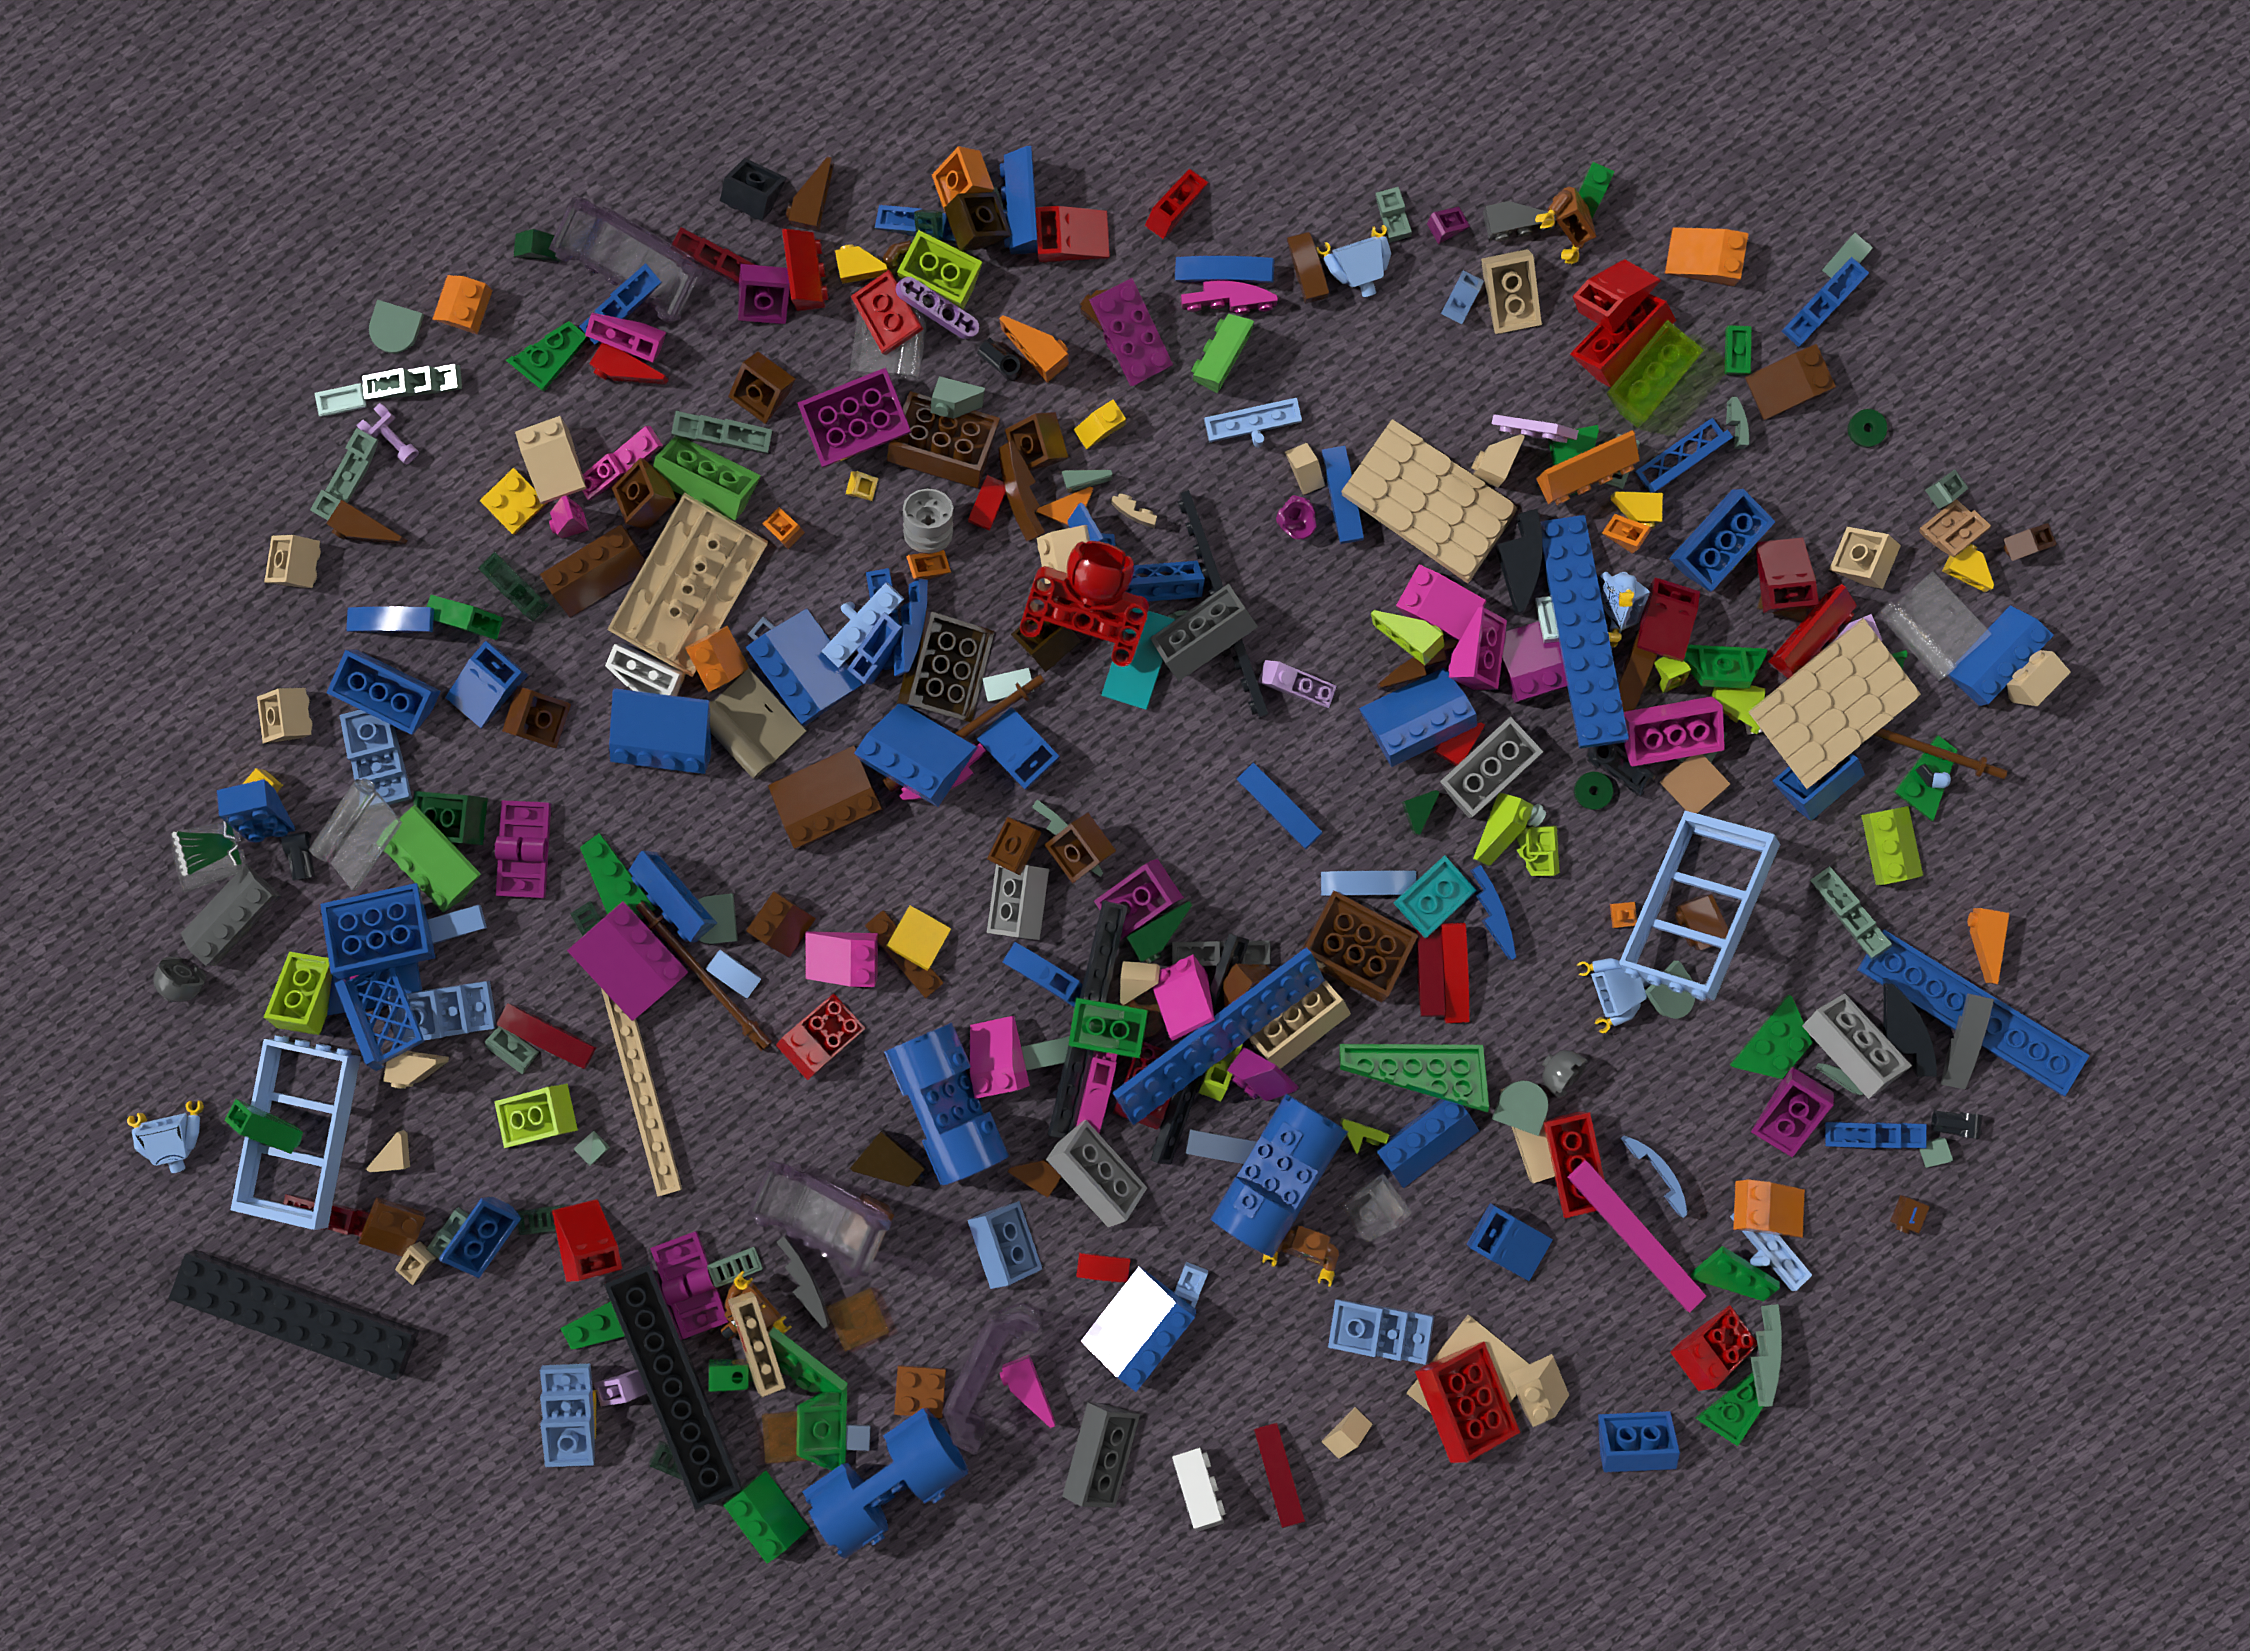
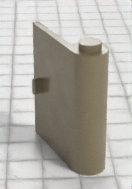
(749, 728)

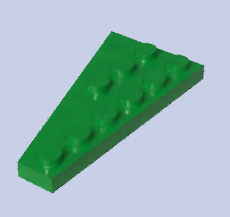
(1439, 1071)

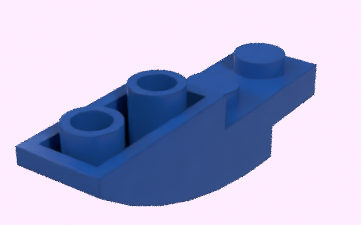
(1043, 973)

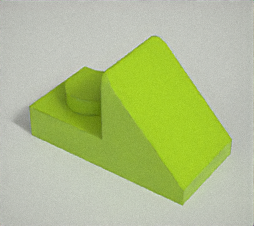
(1673, 673)
(1357, 1131)

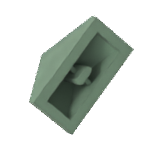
(1946, 489)

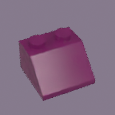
(763, 294)
(1260, 1076)

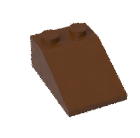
(1790, 382)

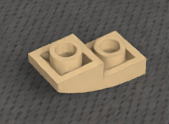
(1127, 507)

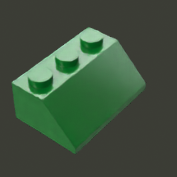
(766, 1516)

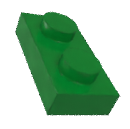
(1738, 350)

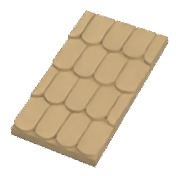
(1429, 501)
(687, 583)
(1834, 703)

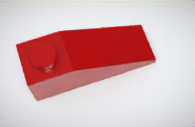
(1175, 203)
(623, 367)

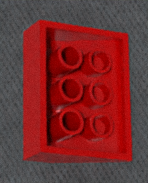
(1467, 1403)

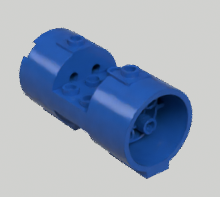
(956, 1130)
(1279, 1176)
(850, 1509)

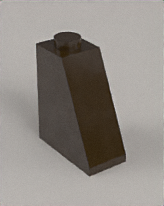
(889, 1162)

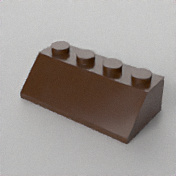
(594, 571)

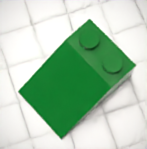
(1108, 1027)

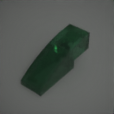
(513, 586)

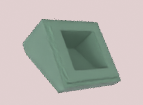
(1936, 1152)

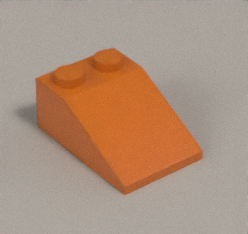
(1707, 254)
(1038, 347)
(1768, 1208)

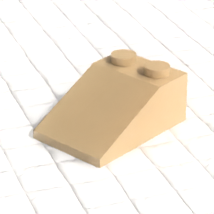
(1512, 291)
(551, 459)

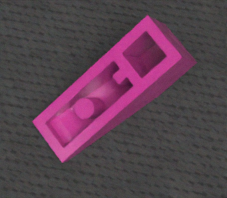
(626, 335)
(567, 518)
(1026, 1386)

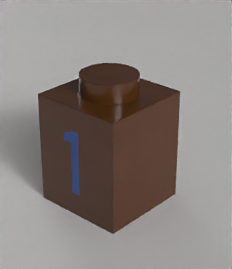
(1909, 1215)

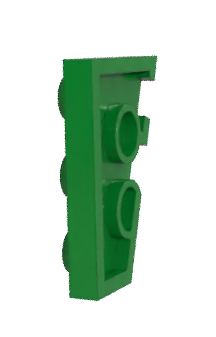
(549, 356)
(1915, 791)
(1736, 1275)
(1734, 1411)

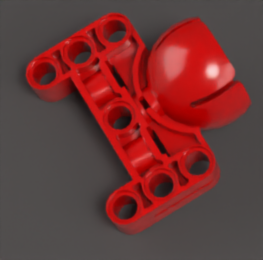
(1092, 589)

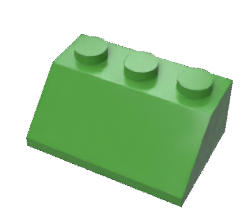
(1222, 351)

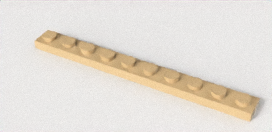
(644, 1099)

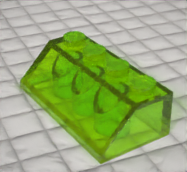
(1653, 373)

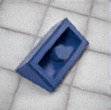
(1082, 517)

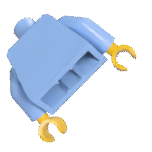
(1359, 262)
(1617, 992)

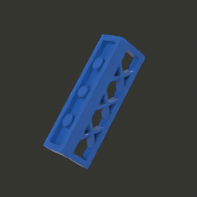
(1691, 459)
(1173, 586)

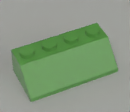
(706, 476)
(431, 860)

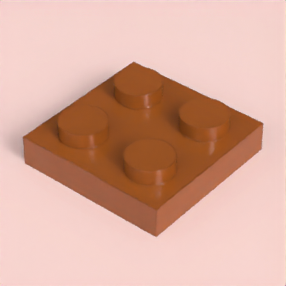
(919, 1389)

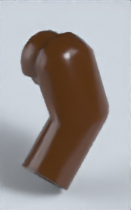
(894, 252)

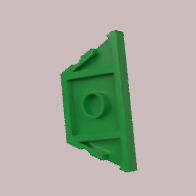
(1724, 665)
(1776, 1043)
(803, 1367)
(823, 1429)

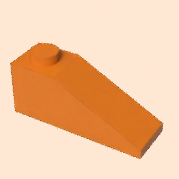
(1988, 935)

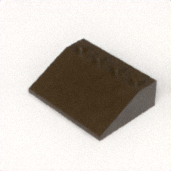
(947, 667)

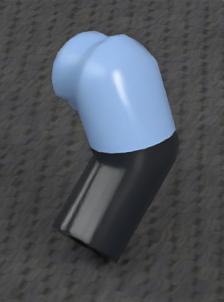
(1933, 780)

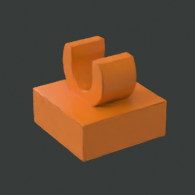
(1623, 914)

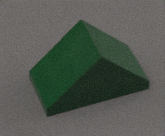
(534, 245)
(1418, 810)

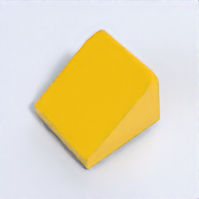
(861, 485)

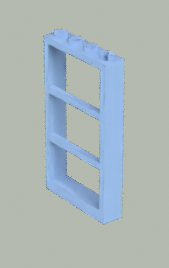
(1722, 831)
(251, 1153)

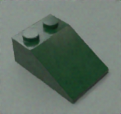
(455, 815)
(1154, 936)

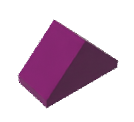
(1447, 223)

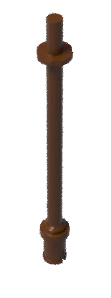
(1021, 692)
(1979, 766)
(749, 1027)

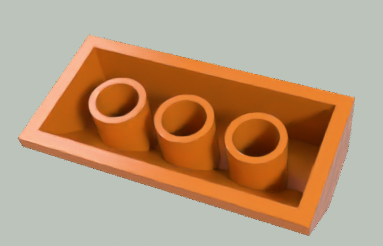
(1589, 468)

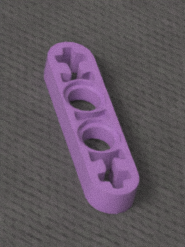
(939, 304)

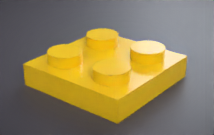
(512, 501)

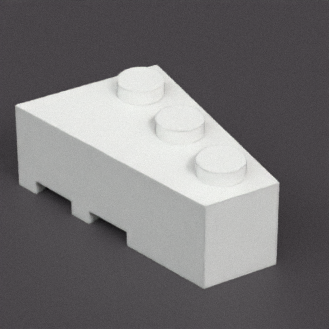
(644, 672)
(1199, 1489)

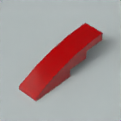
(1455, 972)

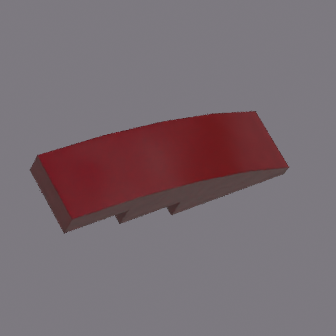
(710, 255)
(1430, 974)
(546, 1036)
(342, 1218)
(1279, 1475)

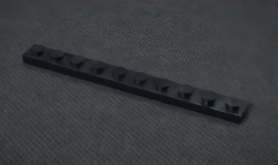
(1211, 573)
(1094, 988)
(1182, 1101)

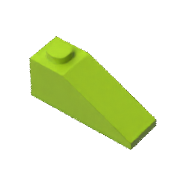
(1411, 634)
(1504, 824)
(1217, 1077)

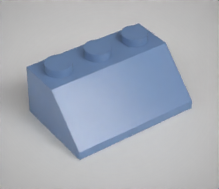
(1005, 1245)

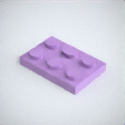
(1535, 429)

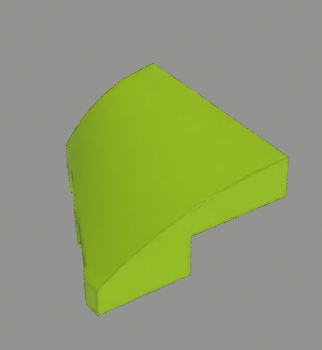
(1738, 703)
(1541, 857)

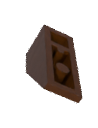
(810, 200)
(358, 526)

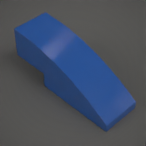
(876, 649)

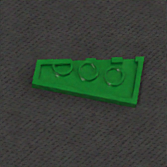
(612, 877)
(593, 1328)

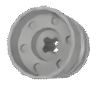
(928, 520)

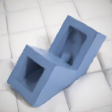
(1462, 297)

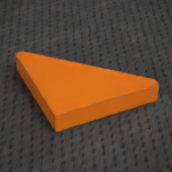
(1063, 508)

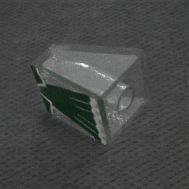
(206, 854)

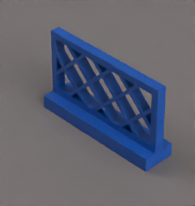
(363, 1027)

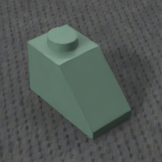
(955, 398)

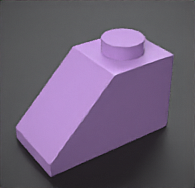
(620, 1388)

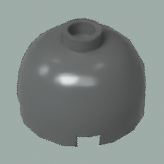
(175, 980)
(1562, 1071)

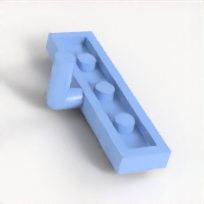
(1253, 421)
(861, 623)
(1776, 1252)

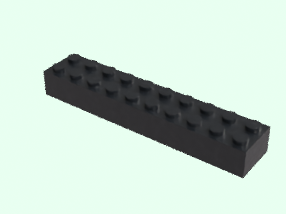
(294, 1314)
(673, 1385)

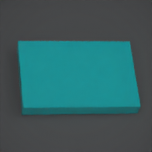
(1434, 896)

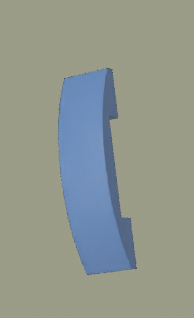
(1366, 882)
(1675, 1196)

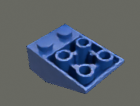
(485, 684)
(1018, 748)
(254, 811)
(1509, 1242)

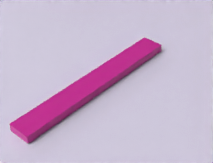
(1636, 1236)

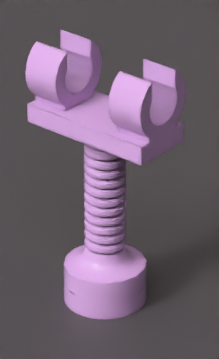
(406, 453)

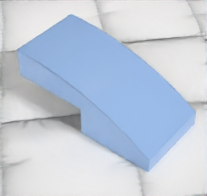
(733, 974)
(1191, 1283)

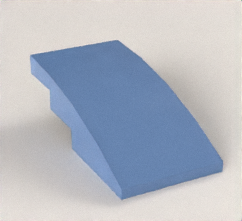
(376, 755)
(449, 1011)
(1381, 1331)
(567, 1415)

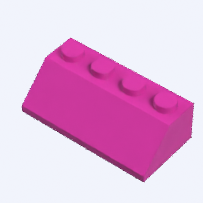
(1674, 731)

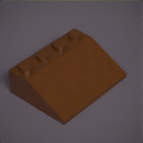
(944, 445)
(824, 798)
(1359, 946)

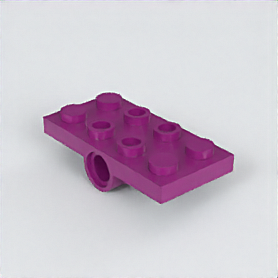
(1130, 332)
(523, 849)
(689, 1284)

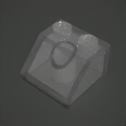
(1375, 1208)

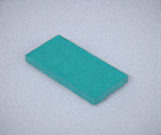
(1137, 681)

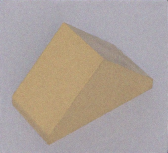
(1305, 468)
(1137, 979)
(393, 1156)
(415, 1262)
(1347, 1433)

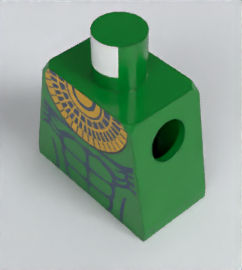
(721, 1374)

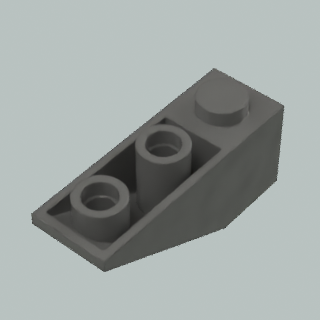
(1507, 216)

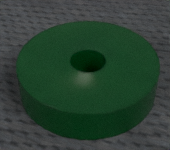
(1874, 420)
(1603, 786)

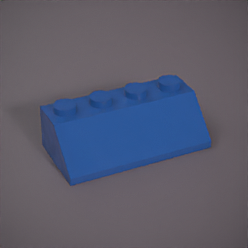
(1020, 201)
(1722, 539)
(2008, 648)
(382, 691)
(671, 895)
(1426, 1140)

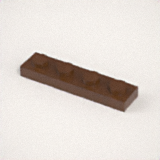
(922, 979)

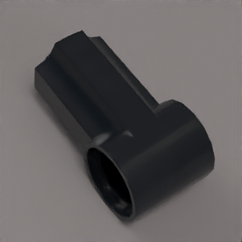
(999, 359)
(296, 848)
(1962, 1124)

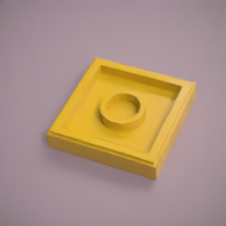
(918, 937)

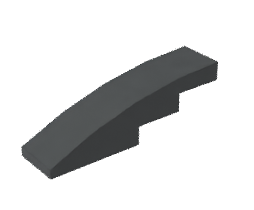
(1210, 952)
(1967, 1041)
(808, 1289)

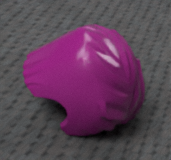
(1297, 518)

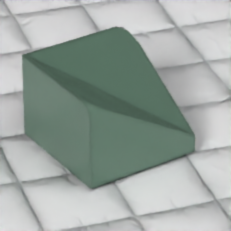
(592, 1148)

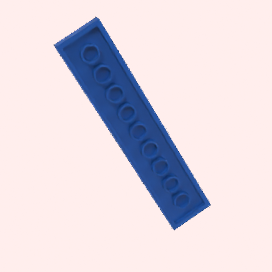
(1582, 632)
(2008, 1032)
(1220, 1037)

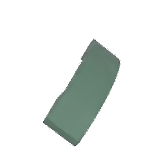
(348, 475)
(1045, 1053)

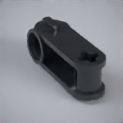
(1618, 766)

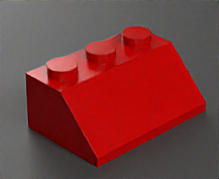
(804, 269)

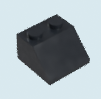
(752, 189)

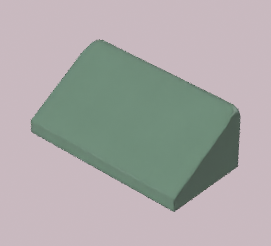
(511, 1049)

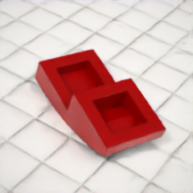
(987, 503)
(1103, 1267)

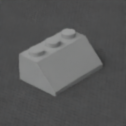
(1018, 902)

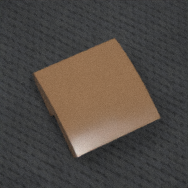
(1954, 528)
(1694, 783)

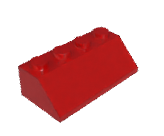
(1609, 353)
(1814, 631)
(1570, 1143)

